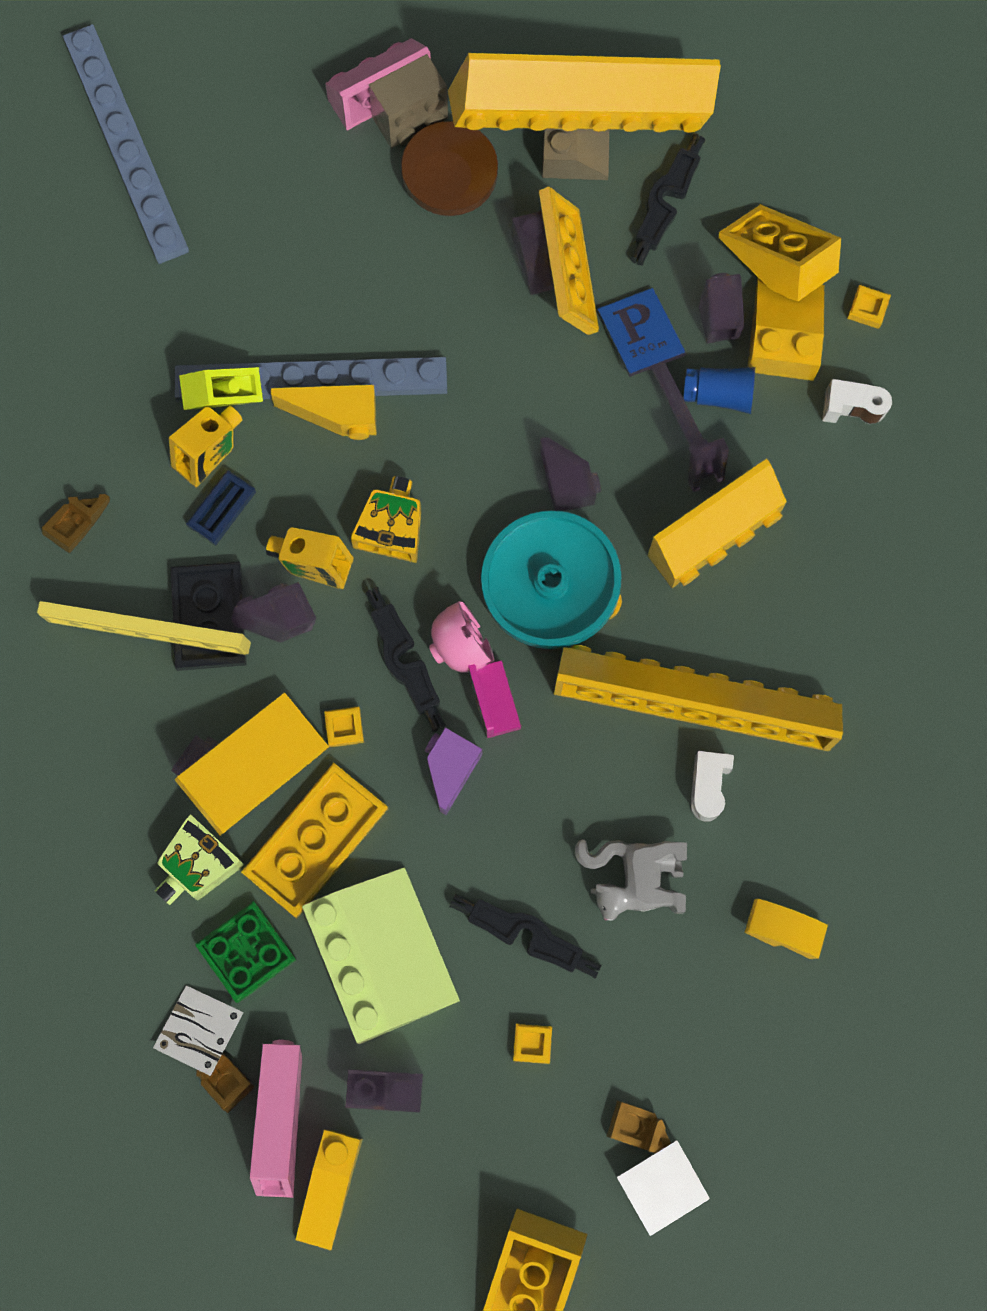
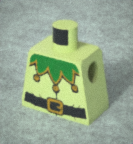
(195, 863)

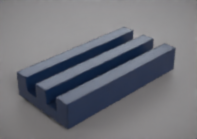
(218, 533)

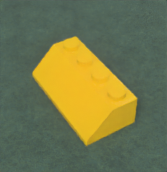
(717, 525)

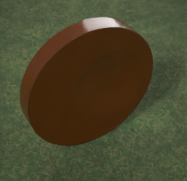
(449, 169)

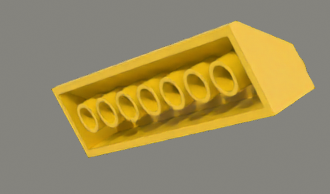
(583, 92)
(699, 698)

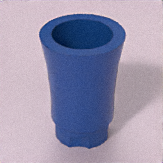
(721, 387)

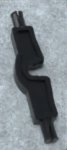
(659, 212)
(412, 675)
(542, 945)

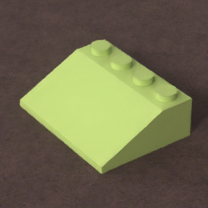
(380, 954)

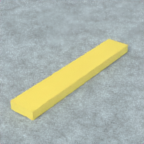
(144, 628)

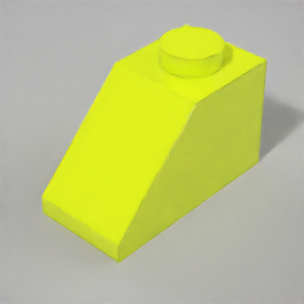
(220, 388)

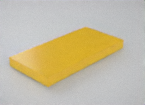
(568, 261)
(251, 763)
(315, 840)

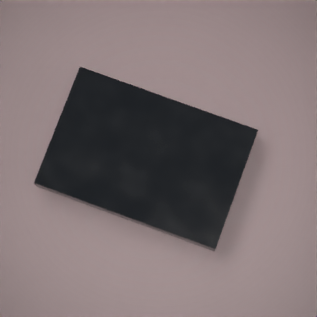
(206, 599)

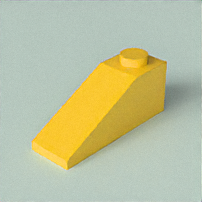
(336, 408)
(328, 1188)

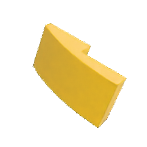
(786, 928)

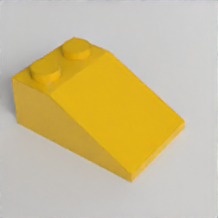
(783, 251)
(787, 334)
(535, 1265)

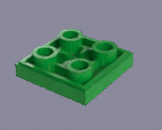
(245, 952)

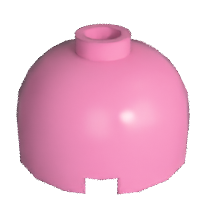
(459, 639)

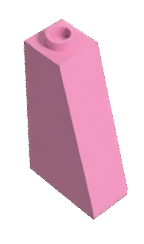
(276, 1120)

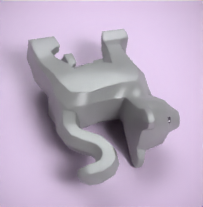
(642, 876)

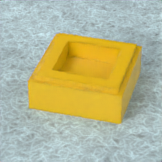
(869, 306)
(344, 726)
(532, 1043)

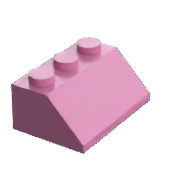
(350, 90)

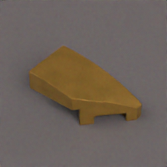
(74, 521)
(226, 1084)
(638, 1128)

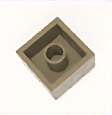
(408, 101)

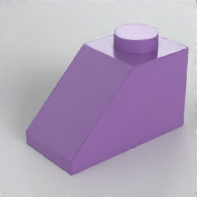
(450, 765)

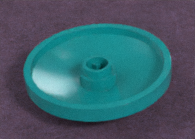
(551, 579)

